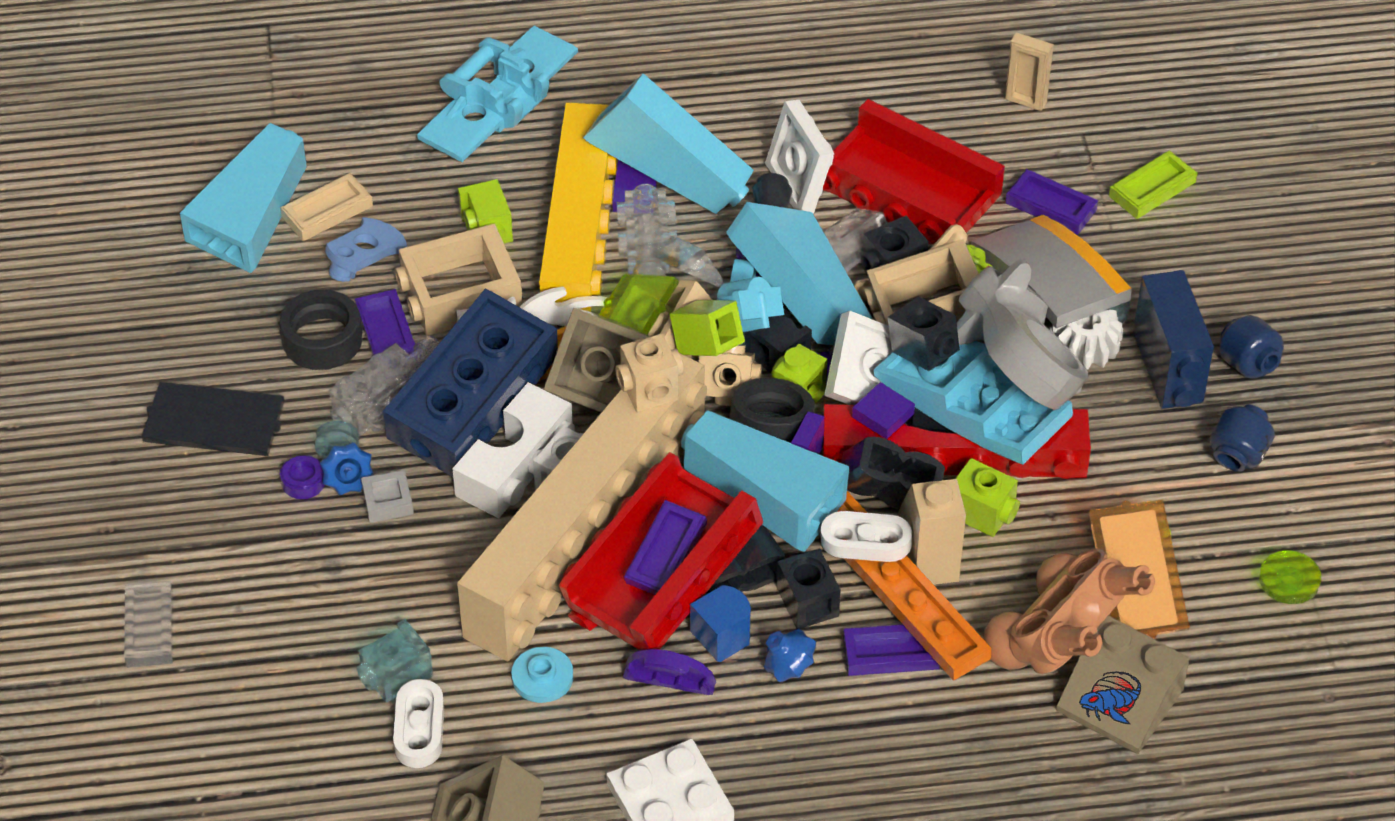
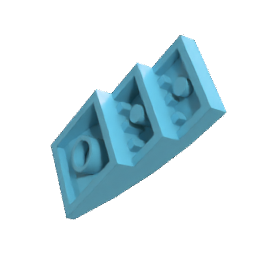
(976, 401)

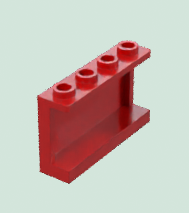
(913, 172)
(644, 620)

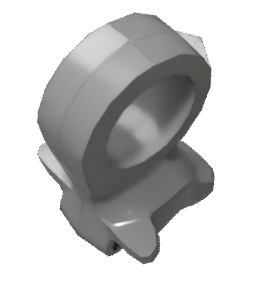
(1014, 332)

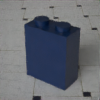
(1173, 339)

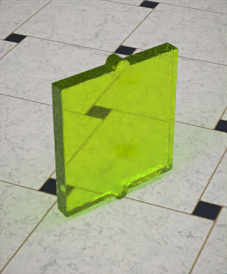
(639, 300)

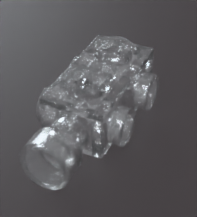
(646, 220)
(367, 391)

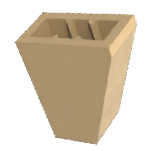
(937, 527)

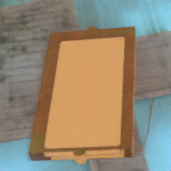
(1137, 537)

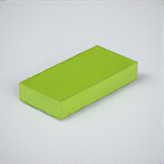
(1152, 184)

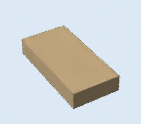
(1029, 71)
(326, 206)

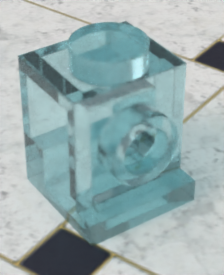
(394, 661)

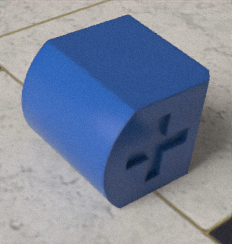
(721, 621)

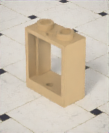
(447, 253)
(920, 276)

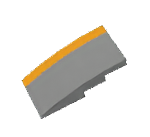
(1063, 268)

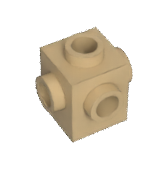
(735, 359)
(649, 372)

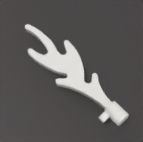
(545, 308)

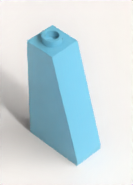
(670, 146)
(243, 202)
(796, 255)
(789, 482)

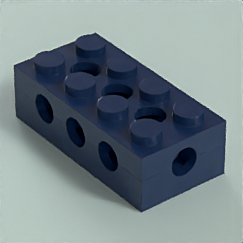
(470, 381)

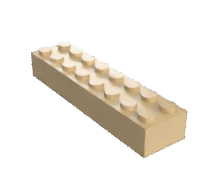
(522, 567)

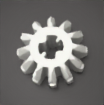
(1093, 337)

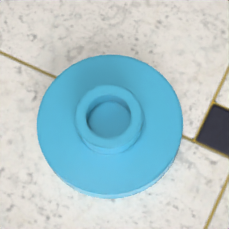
(542, 674)

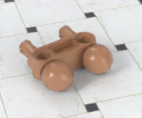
(1071, 605)

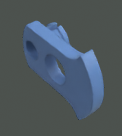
(349, 258)

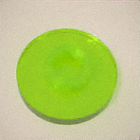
(1290, 577)

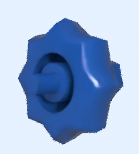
(345, 468)
(789, 654)

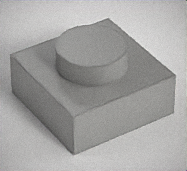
(387, 496)

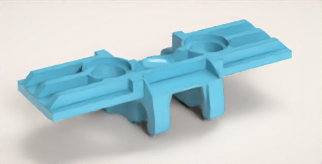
(504, 99)

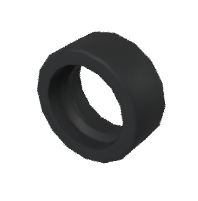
(321, 353)
(771, 396)

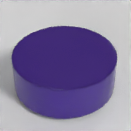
(302, 477)

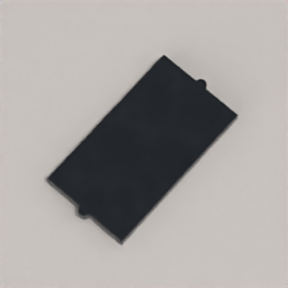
(213, 419)

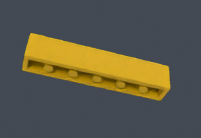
(578, 209)

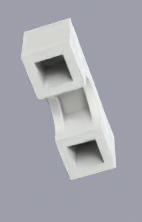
(498, 476)

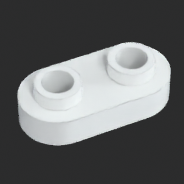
(866, 536)
(418, 727)

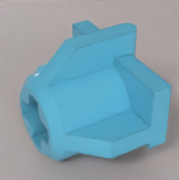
(754, 300)

